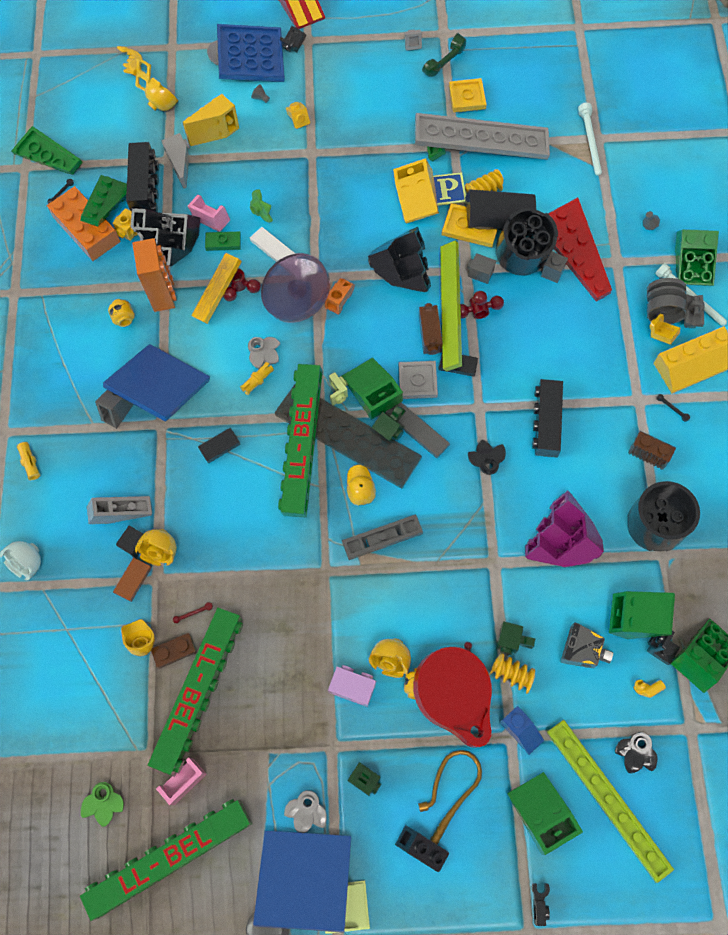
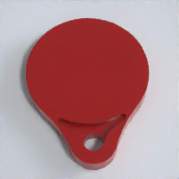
(455, 693)

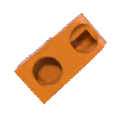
(338, 295)

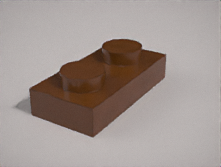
(173, 650)

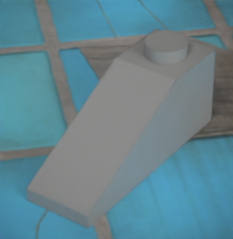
(178, 155)
(117, 509)

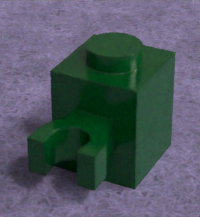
(389, 425)
(511, 637)
(365, 779)

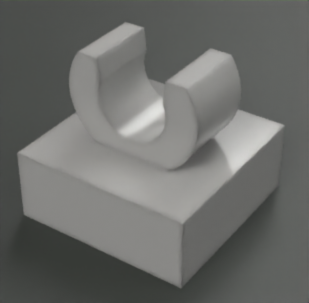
(413, 39)

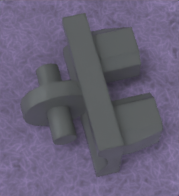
(695, 312)

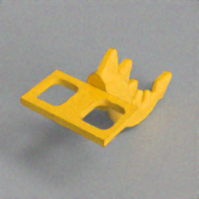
(134, 66)

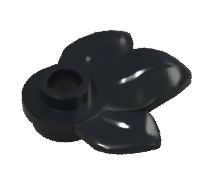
(487, 455)
(637, 756)

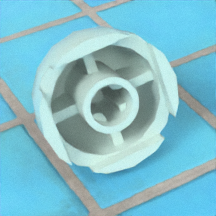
(22, 558)

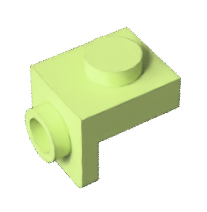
(339, 386)

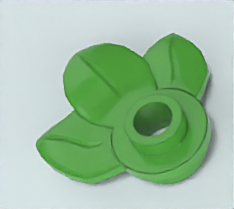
(260, 207)
(100, 806)

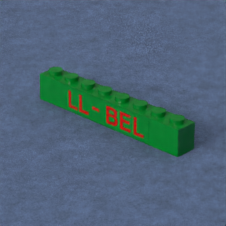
(301, 441)
(195, 693)
(165, 860)

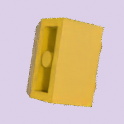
(211, 122)
(416, 190)

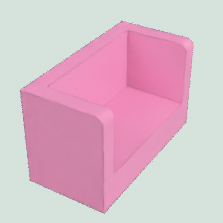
(209, 216)
(182, 783)

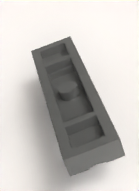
(382, 537)

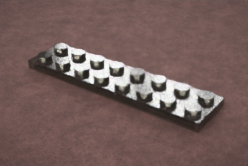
(359, 442)

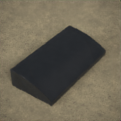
(493, 208)

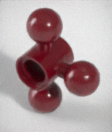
(252, 285)
(480, 306)

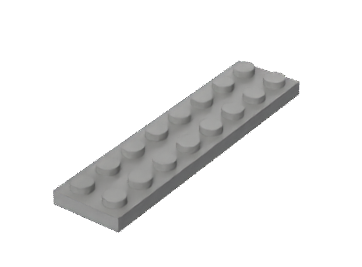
(481, 136)

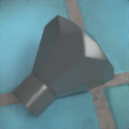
(258, 93)
(651, 221)

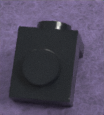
(293, 39)

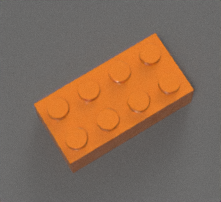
(90, 238)
(154, 274)

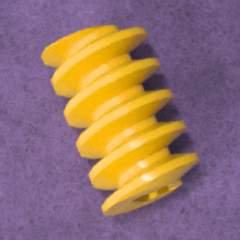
(491, 182)
(513, 672)

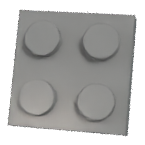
(418, 379)

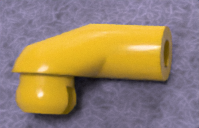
(648, 690)

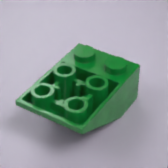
(696, 256)
(373, 388)
(642, 614)
(704, 656)
(544, 814)

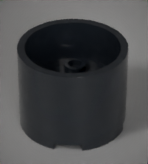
(526, 241)
(675, 508)

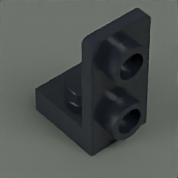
(663, 648)
(422, 848)

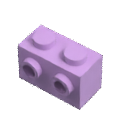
(352, 685)

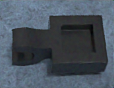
(540, 910)

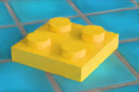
(467, 95)

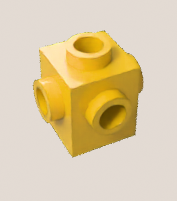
(123, 225)

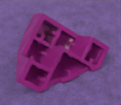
(565, 536)

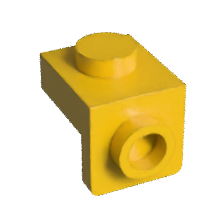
(299, 114)
(663, 331)

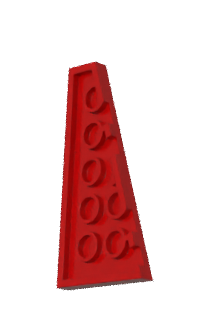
(579, 247)

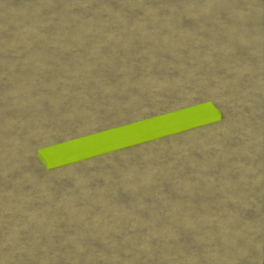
(451, 306)
(610, 802)

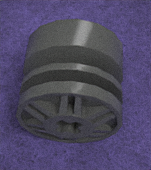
(668, 298)

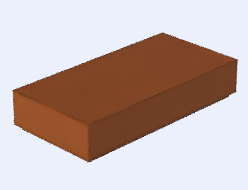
(132, 579)

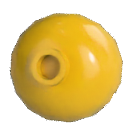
(159, 96)
(156, 547)
(391, 657)

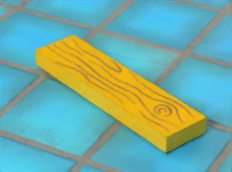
(216, 288)

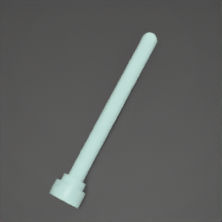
(585, 111)
(665, 272)

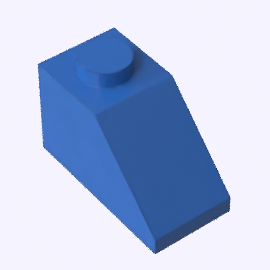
(522, 730)

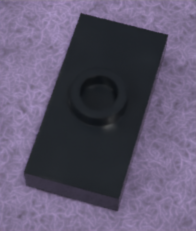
(468, 366)

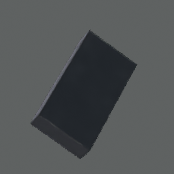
(219, 445)

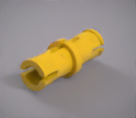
(256, 378)
(28, 461)

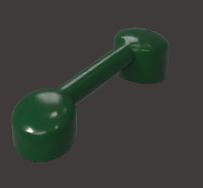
(457, 45)

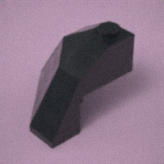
(172, 231)
(402, 261)

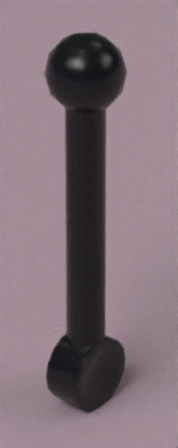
(69, 182)
(685, 417)

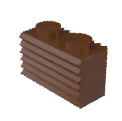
(652, 450)

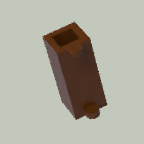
(430, 329)

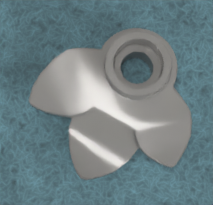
(265, 352)
(304, 814)

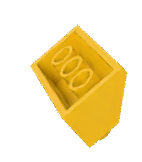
(694, 360)

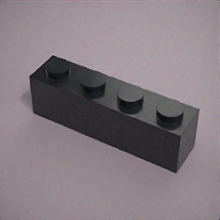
(549, 418)

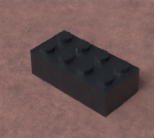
(142, 177)

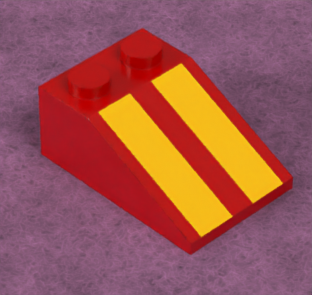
(303, 12)

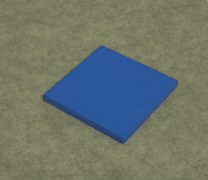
(250, 53)
(156, 382)
(303, 881)

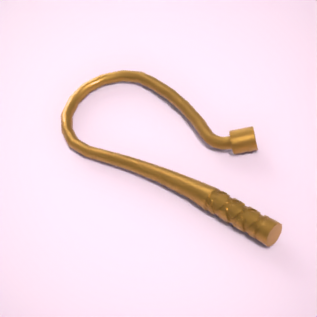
(445, 821)

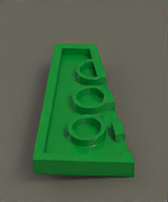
(45, 151)
(103, 200)

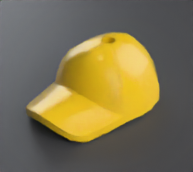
(358, 476)
(138, 638)

